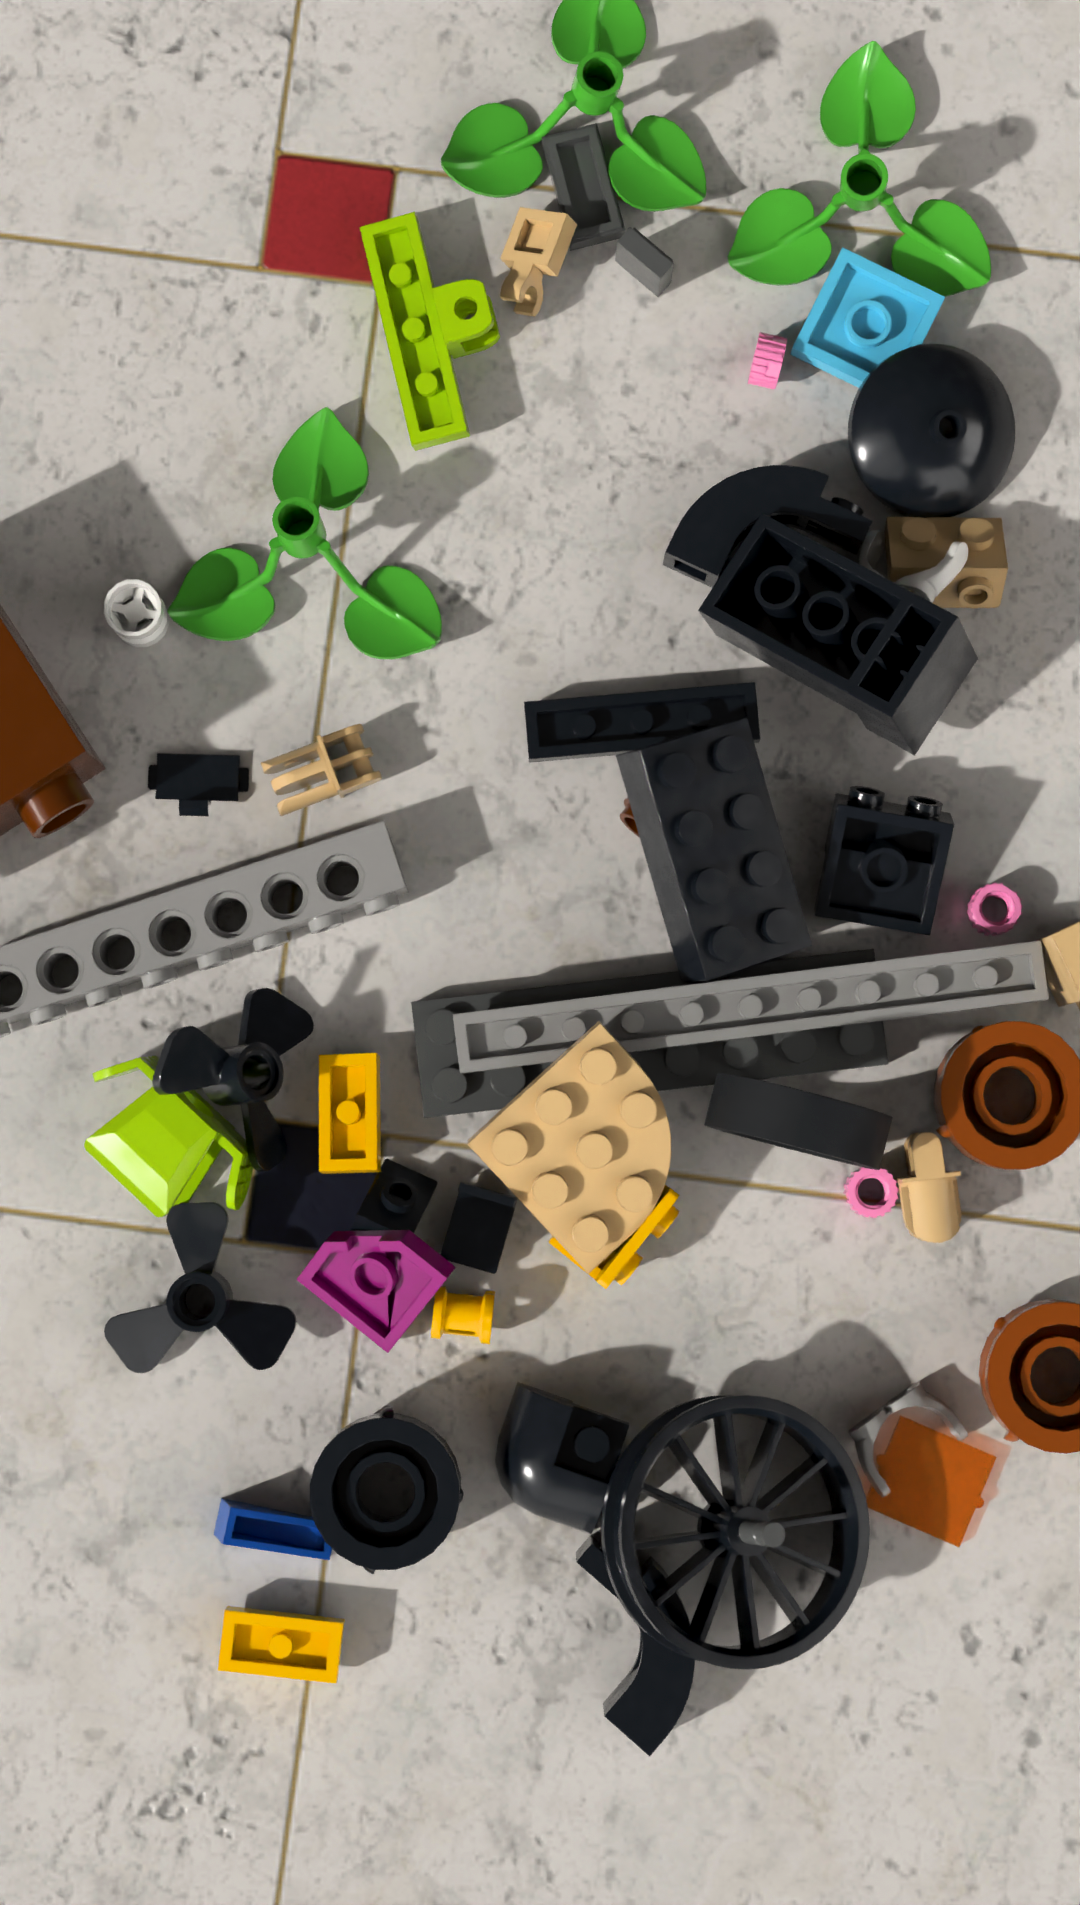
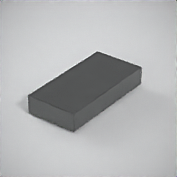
(583, 185)

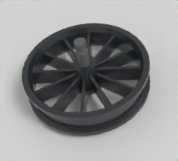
(737, 1531)

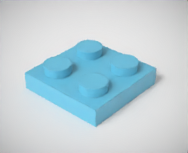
(864, 318)

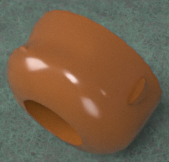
(1056, 1083)
(1007, 1371)

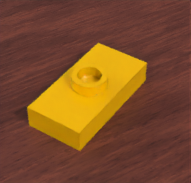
(349, 1113)
(281, 1644)

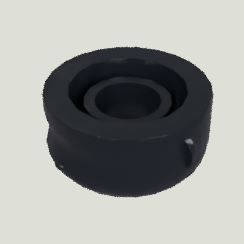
(370, 1538)

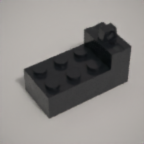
(841, 631)

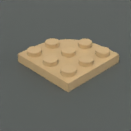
(583, 1147)

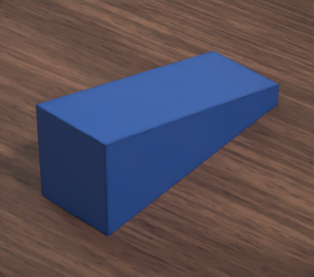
(269, 1530)

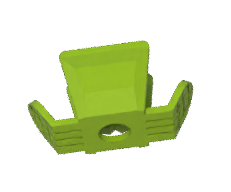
(167, 1144)

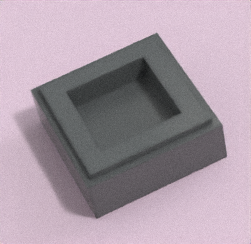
(644, 261)

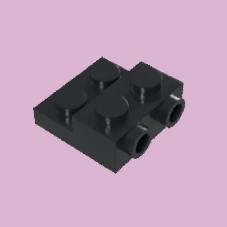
(884, 861)

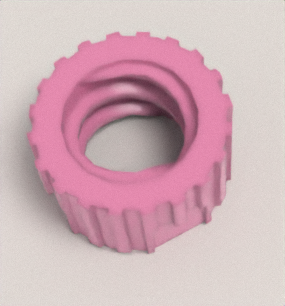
(767, 360)
(978, 919)
(880, 1208)

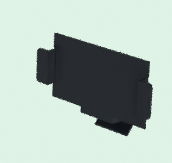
(197, 780)

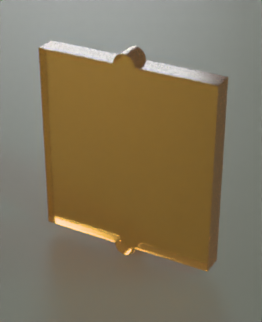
(931, 1480)

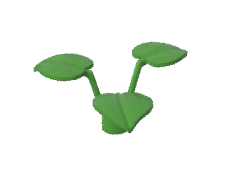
(864, 106)
(649, 172)
(316, 468)

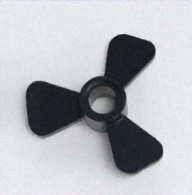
(242, 1072)
(252, 1328)

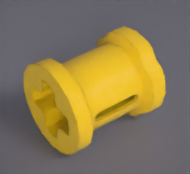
(463, 1314)

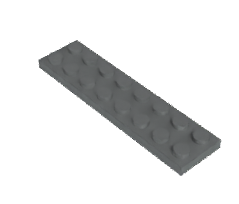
(760, 1057)

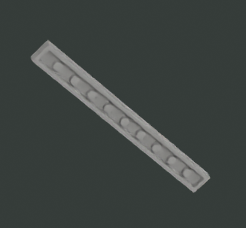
(756, 1005)

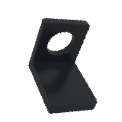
(395, 1199)
(478, 1227)

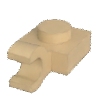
(533, 250)

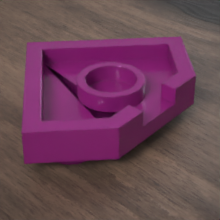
(376, 1280)

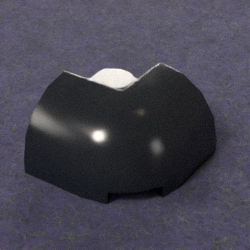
(557, 1456)

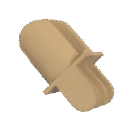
(321, 770)
(929, 1192)

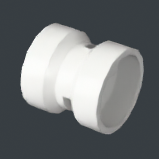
(131, 604)

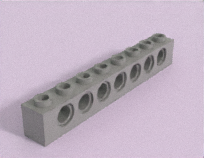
(143, 922)

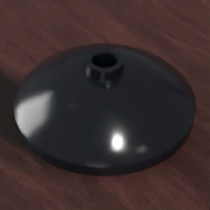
(899, 440)

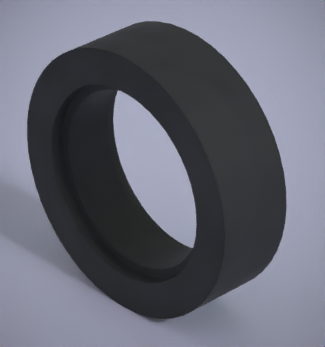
(798, 1120)

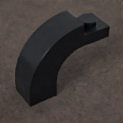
(733, 506)
(660, 1680)

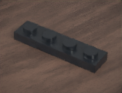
(632, 720)

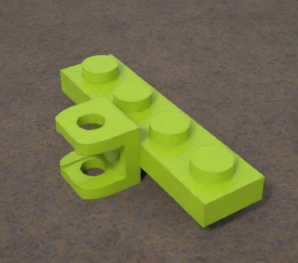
(426, 328)

